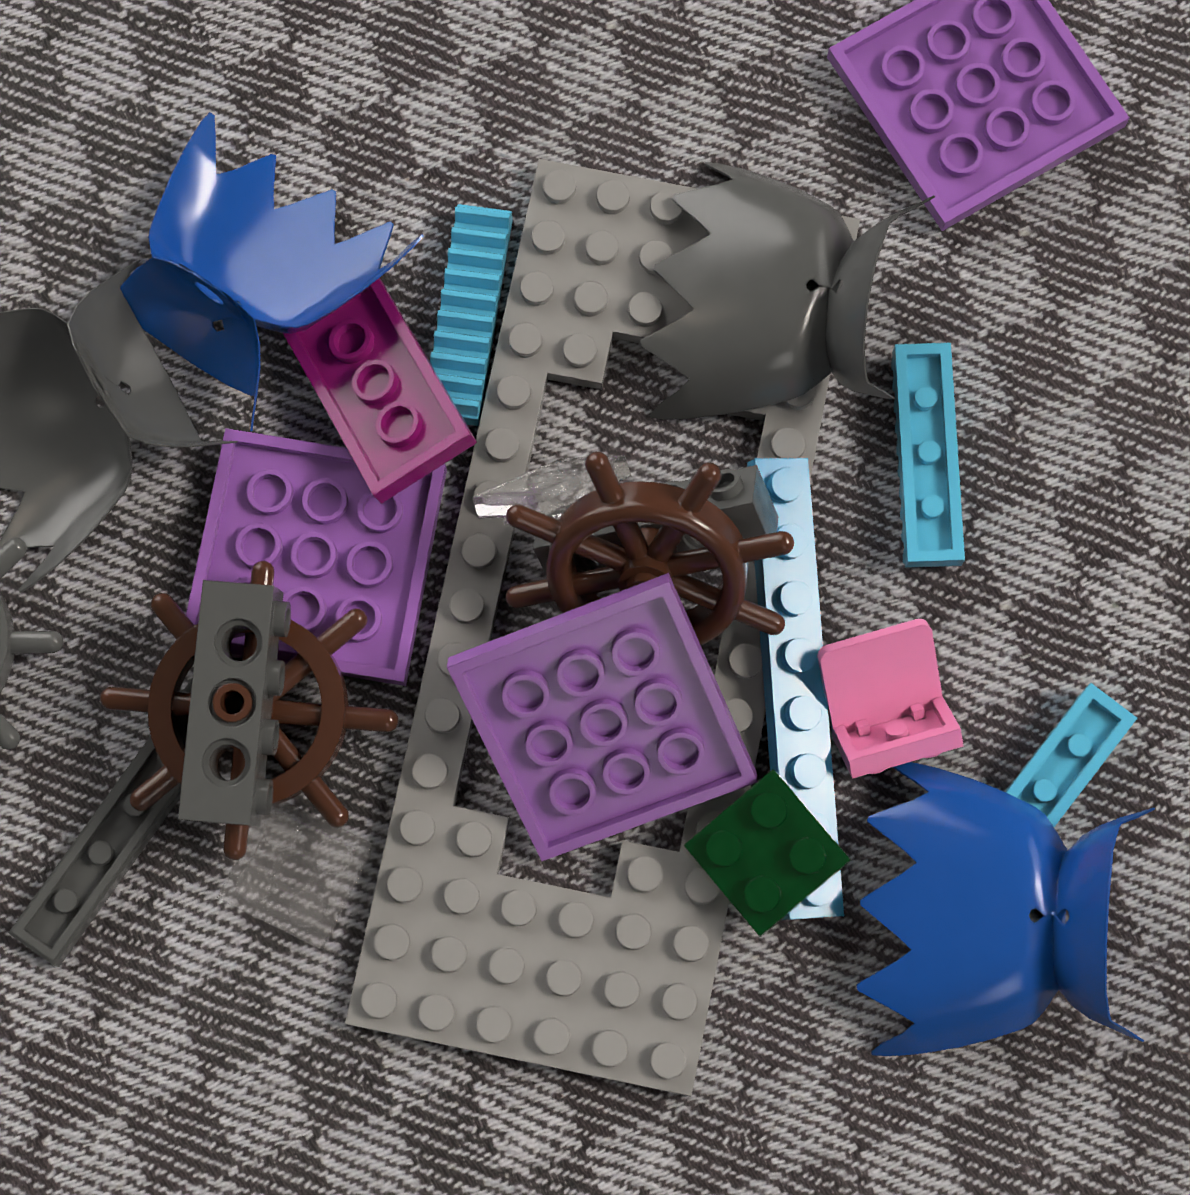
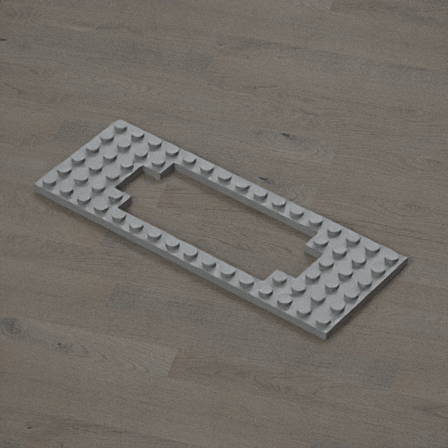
(509, 960)

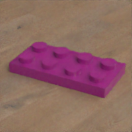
(381, 392)

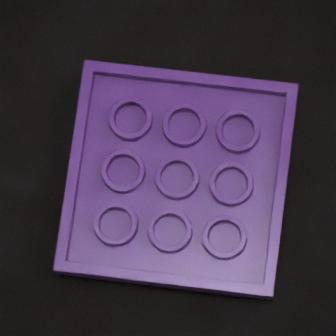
(976, 96)
(327, 542)
(603, 717)

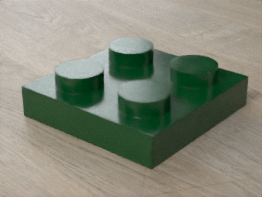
(767, 852)

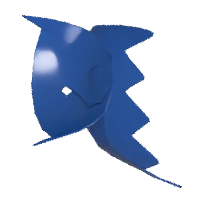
(227, 245)
(965, 915)

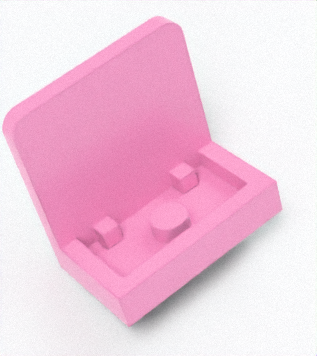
(887, 698)

